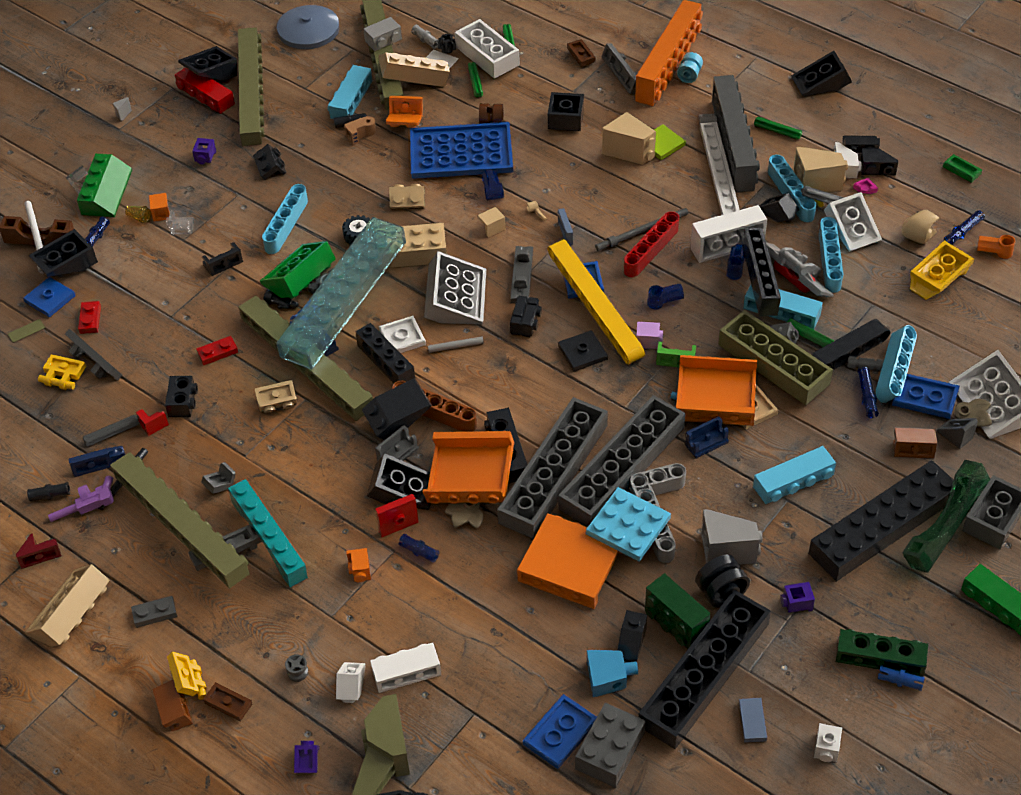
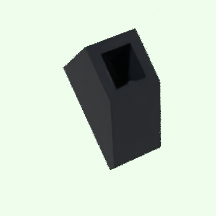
(877, 162)

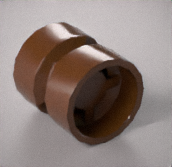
(486, 110)

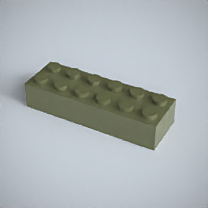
(776, 357)

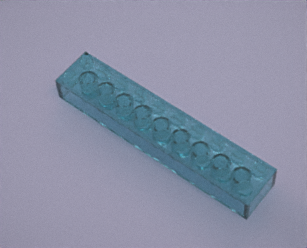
(341, 293)

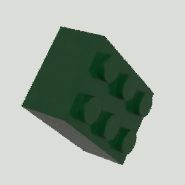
(675, 610)

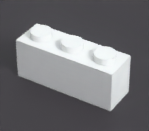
(405, 667)

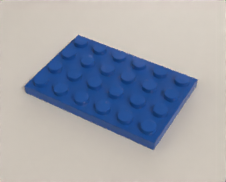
(460, 150)

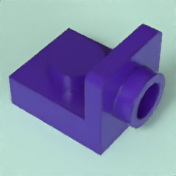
(306, 757)

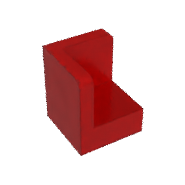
(153, 422)

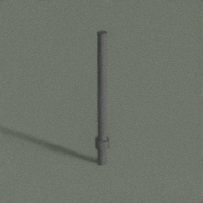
(614, 240)

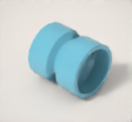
(690, 67)

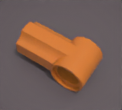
(1002, 246)

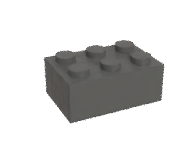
(994, 513)
(610, 745)

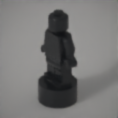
(272, 298)

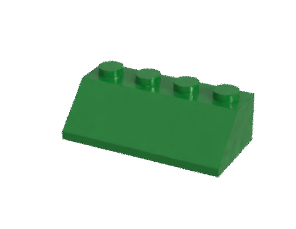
(103, 186)
(299, 269)

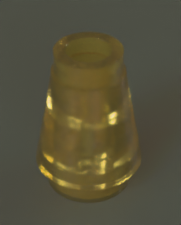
(139, 213)

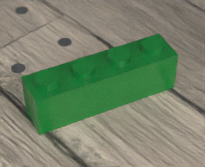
(994, 596)

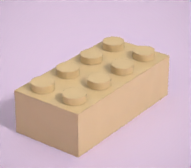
(420, 245)

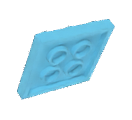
(628, 524)

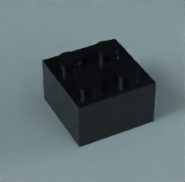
(565, 111)

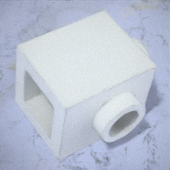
(827, 743)

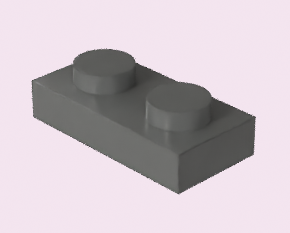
(154, 611)

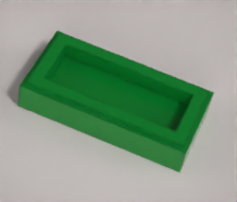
(962, 168)

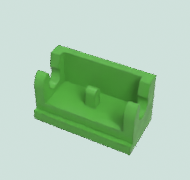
(671, 357)

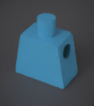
(608, 671)

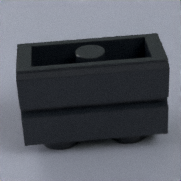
(525, 316)

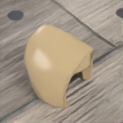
(919, 226)

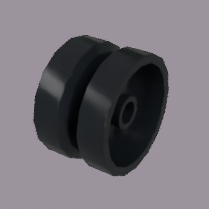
(720, 578)

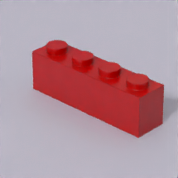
(205, 90)

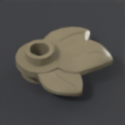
(976, 409)
(463, 513)

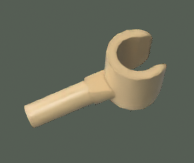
(533, 206)

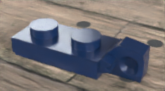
(95, 460)

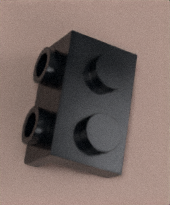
(856, 143)
(269, 161)

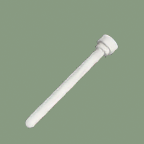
(34, 228)

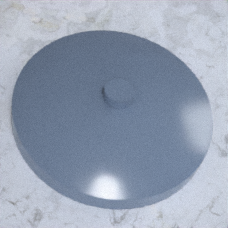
(308, 27)

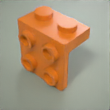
(405, 111)

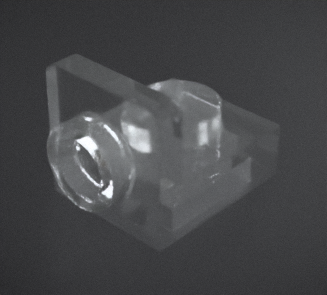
(179, 225)

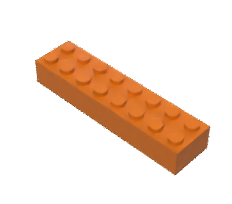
(668, 53)

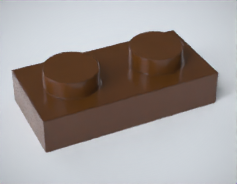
(581, 52)
(227, 701)

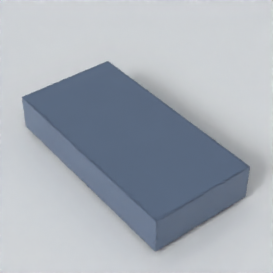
(565, 226)
(752, 720)

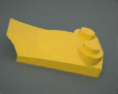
(939, 270)

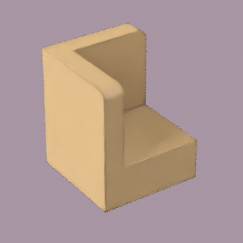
(493, 221)

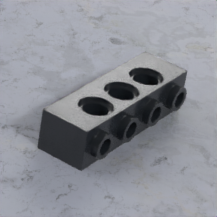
(384, 354)
(502, 421)

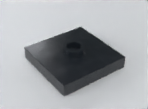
(582, 350)

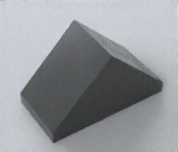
(959, 430)

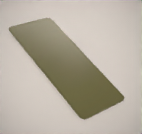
(26, 330)

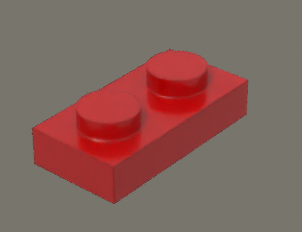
(89, 317)
(217, 350)

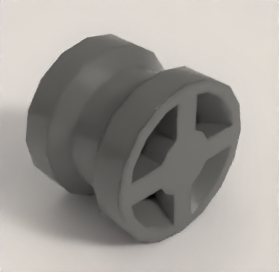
(296, 662)

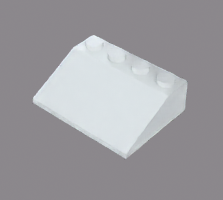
(1000, 385)

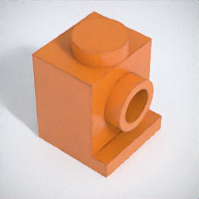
(359, 564)

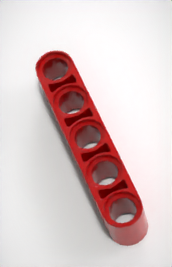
(651, 244)

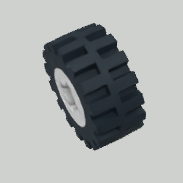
(353, 227)

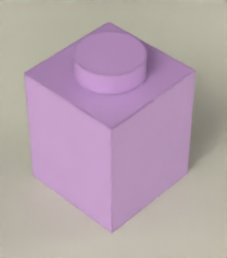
(649, 334)

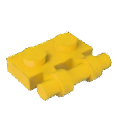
(63, 367)
(186, 675)

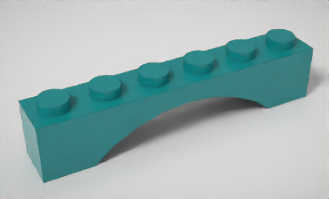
(280, 549)

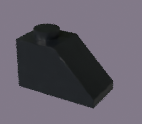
(780, 208)
(632, 635)

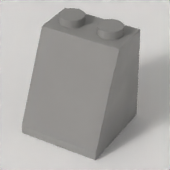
(730, 536)

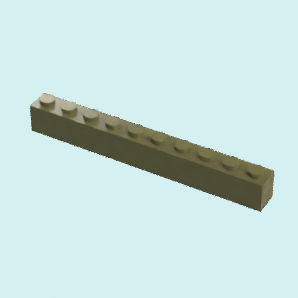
(373, 12)
(250, 87)
(325, 374)
(181, 520)

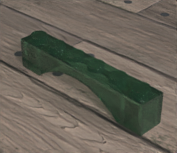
(967, 486)

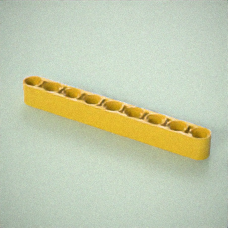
(596, 302)

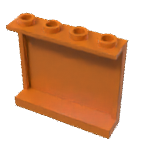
(717, 388)
(470, 467)
(567, 561)

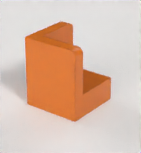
(159, 206)

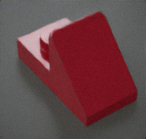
(34, 553)

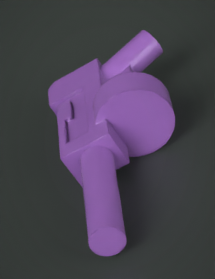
(87, 500)

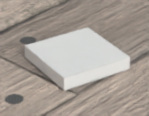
(403, 334)

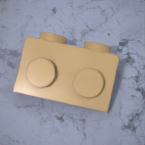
(406, 197)
(276, 396)

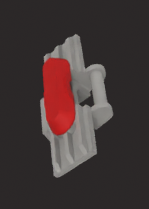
(791, 261)

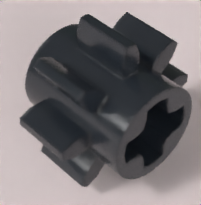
(446, 43)

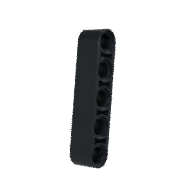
(853, 344)

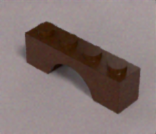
(17, 231)

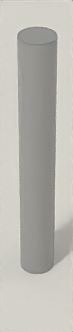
(455, 344)

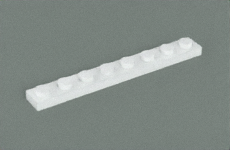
(719, 168)

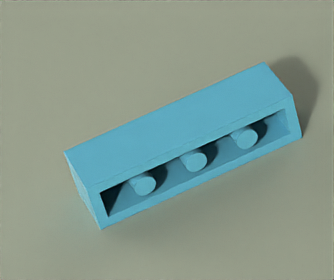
(350, 92)
(791, 306)
(794, 475)

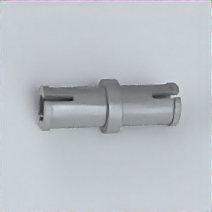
(425, 36)

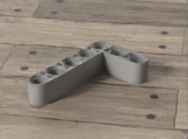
(656, 482)

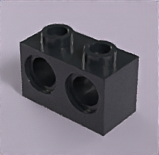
(180, 396)

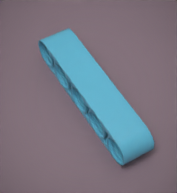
(787, 181)
(285, 219)
(830, 254)
(896, 364)

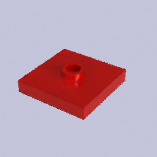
(397, 515)

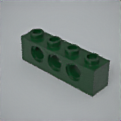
(871, 657)

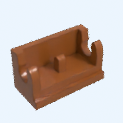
(914, 443)
(172, 706)

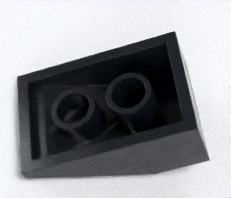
(212, 64)
(822, 76)
(65, 255)
(396, 408)
(397, 479)

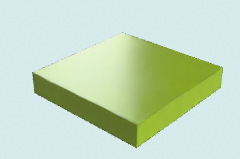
(667, 142)

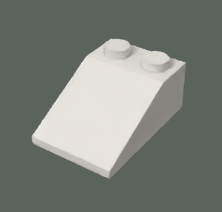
(853, 221)

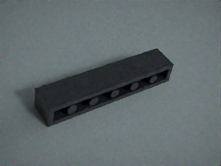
(761, 272)

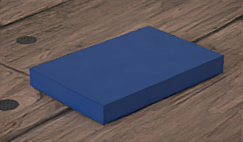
(927, 396)
(560, 731)

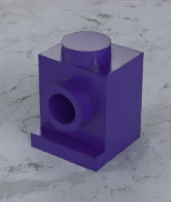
(203, 155)
(798, 597)

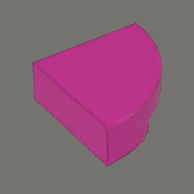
(865, 186)

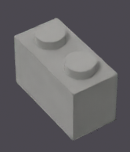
(382, 33)

